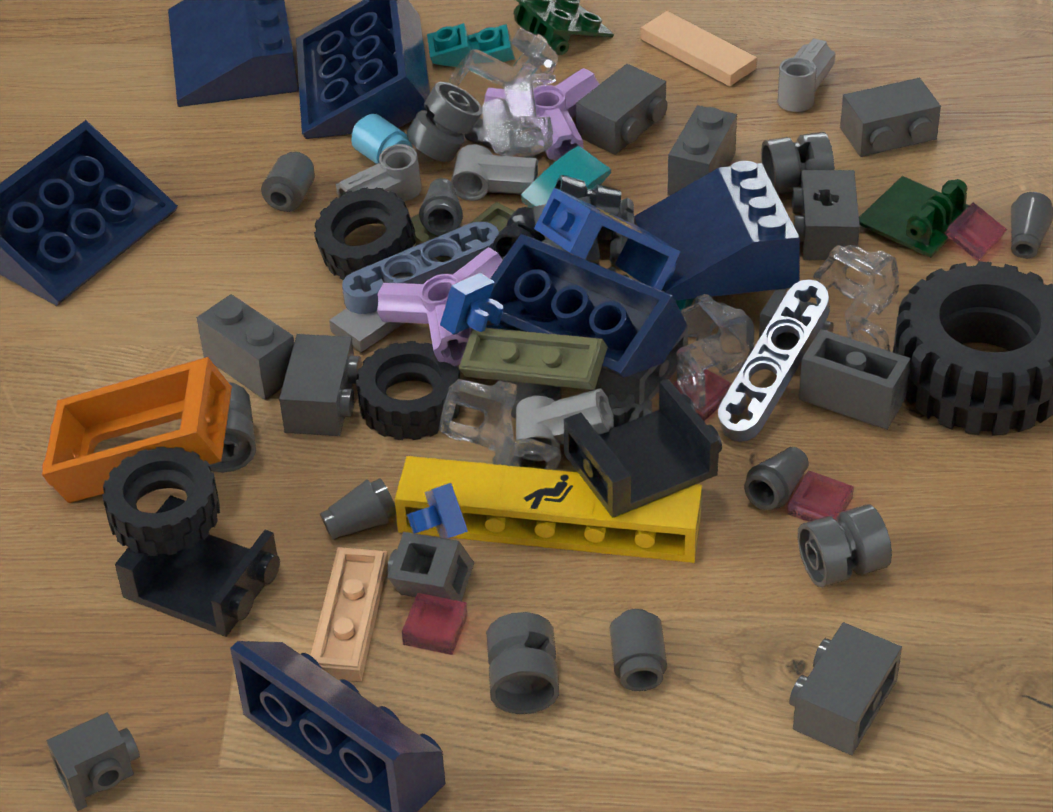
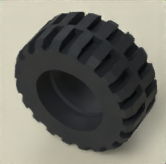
(972, 385)

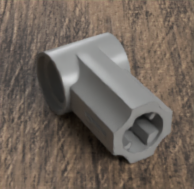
(803, 75)
(395, 172)
(482, 172)
(544, 418)

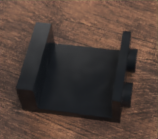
(645, 455)
(202, 585)

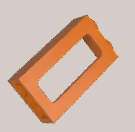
(80, 422)

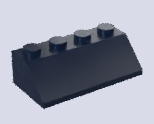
(574, 297)
(337, 727)

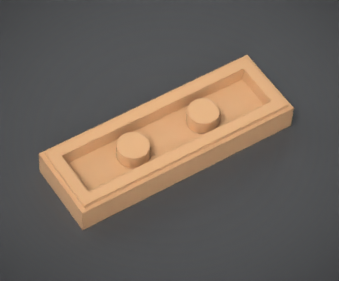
(698, 48)
(350, 612)

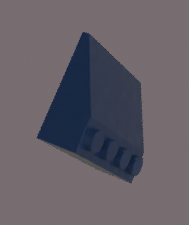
(230, 50)
(362, 66)
(74, 213)
(727, 233)

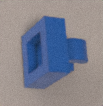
(471, 305)
(442, 512)

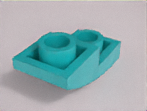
(452, 44)
(574, 164)

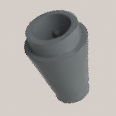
(441, 208)
(1029, 223)
(775, 479)
(359, 510)

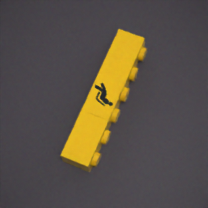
(550, 510)

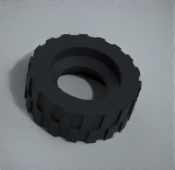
(354, 211)
(398, 364)
(167, 530)

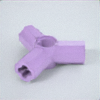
(560, 105)
(427, 303)

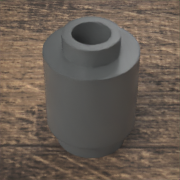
(288, 181)
(638, 649)

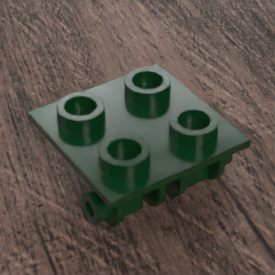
(558, 21)
(916, 213)

